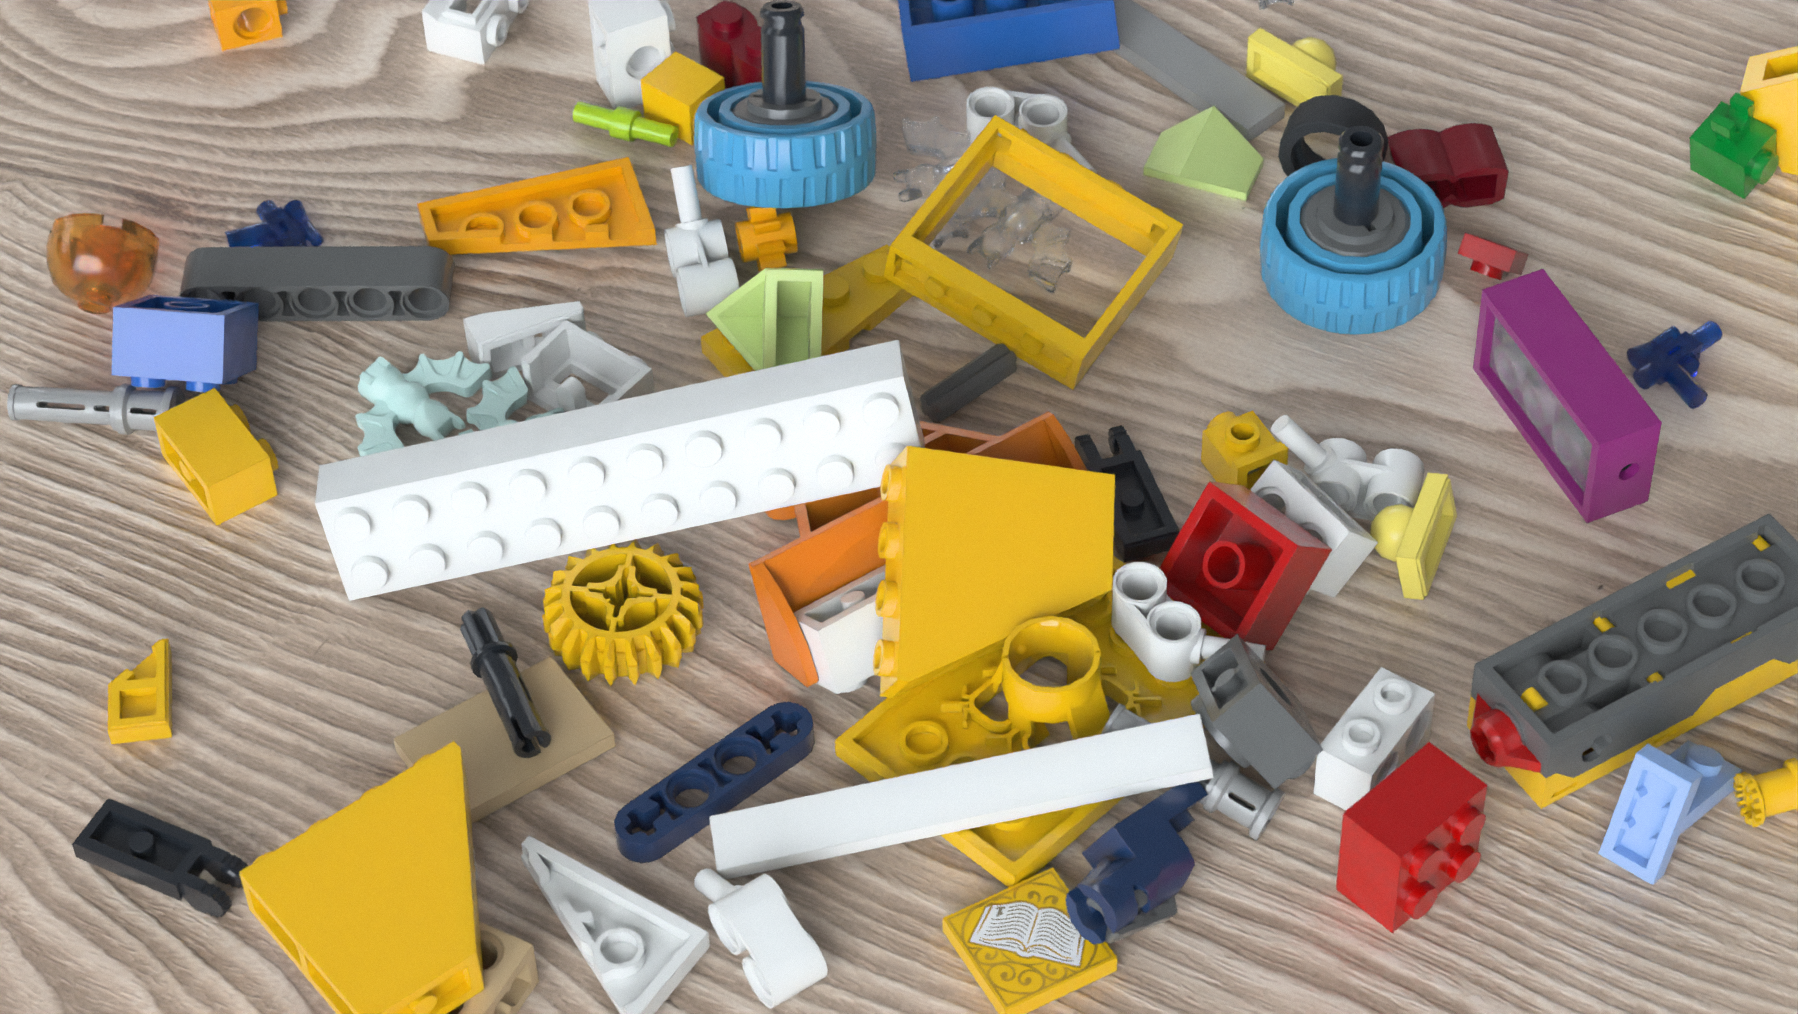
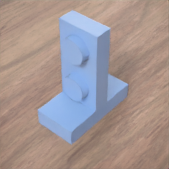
(1661, 802)

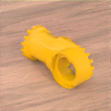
(1767, 792)

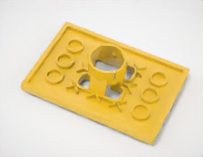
(943, 725)

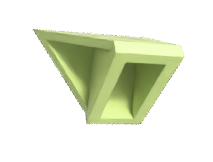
(1206, 155)
(774, 317)

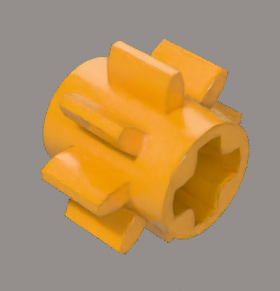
(766, 237)

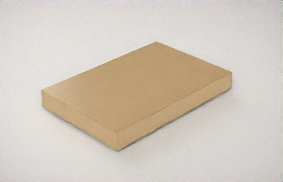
(491, 766)

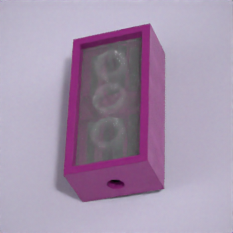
(1566, 395)

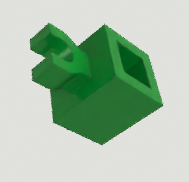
(1734, 147)

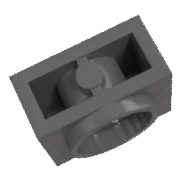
(1254, 714)

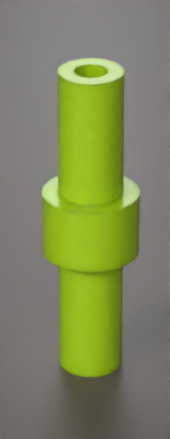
(625, 124)

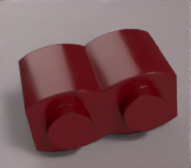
(730, 43)
(1457, 163)

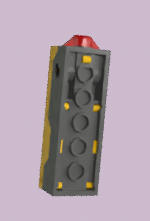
(1641, 664)

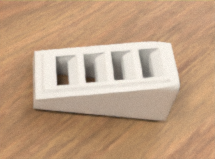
(508, 335)

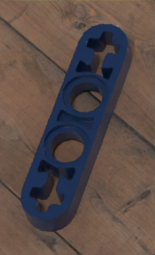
(707, 774)

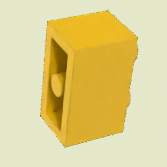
(217, 455)

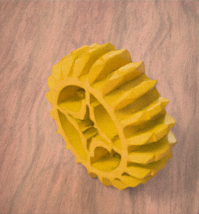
(623, 612)

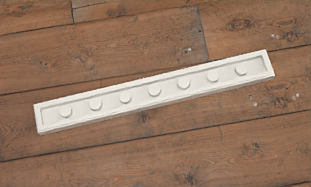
(960, 797)

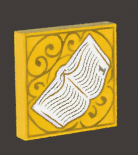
(1026, 945)

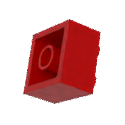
(1242, 564)
(1411, 837)

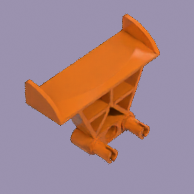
(843, 533)

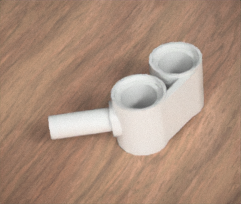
(1039, 114)
(698, 251)
(1346, 477)
(1160, 630)
(760, 920)

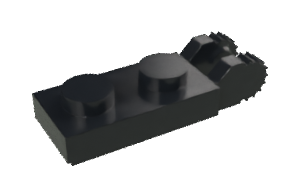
(1140, 512)
(159, 856)

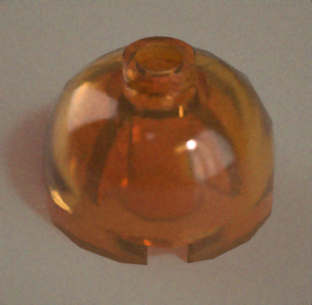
(101, 262)

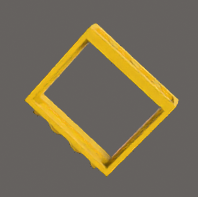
(996, 312)

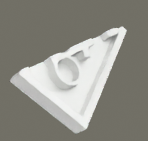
(626, 939)

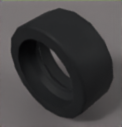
(1319, 115)

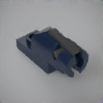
(1136, 869)

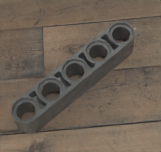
(325, 281)

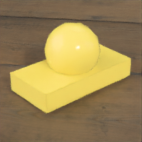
(1293, 70)
(1417, 535)

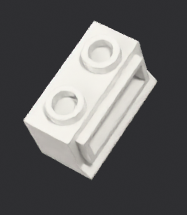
(465, 34)
(588, 357)

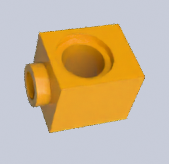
(246, 21)

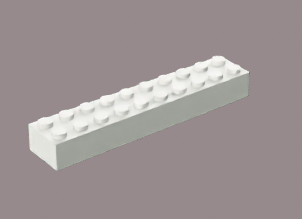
(617, 470)

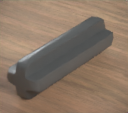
(968, 383)

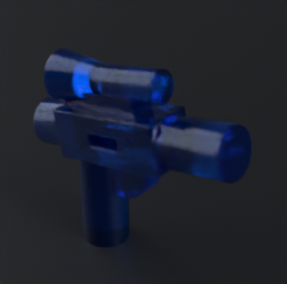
(278, 228)
(1674, 360)

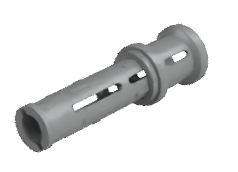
(123, 414)
(1220, 788)

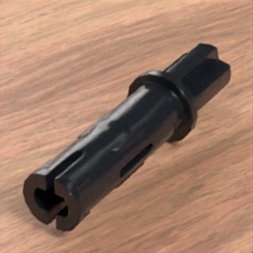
(496, 664)

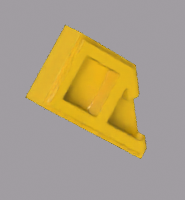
(142, 699)

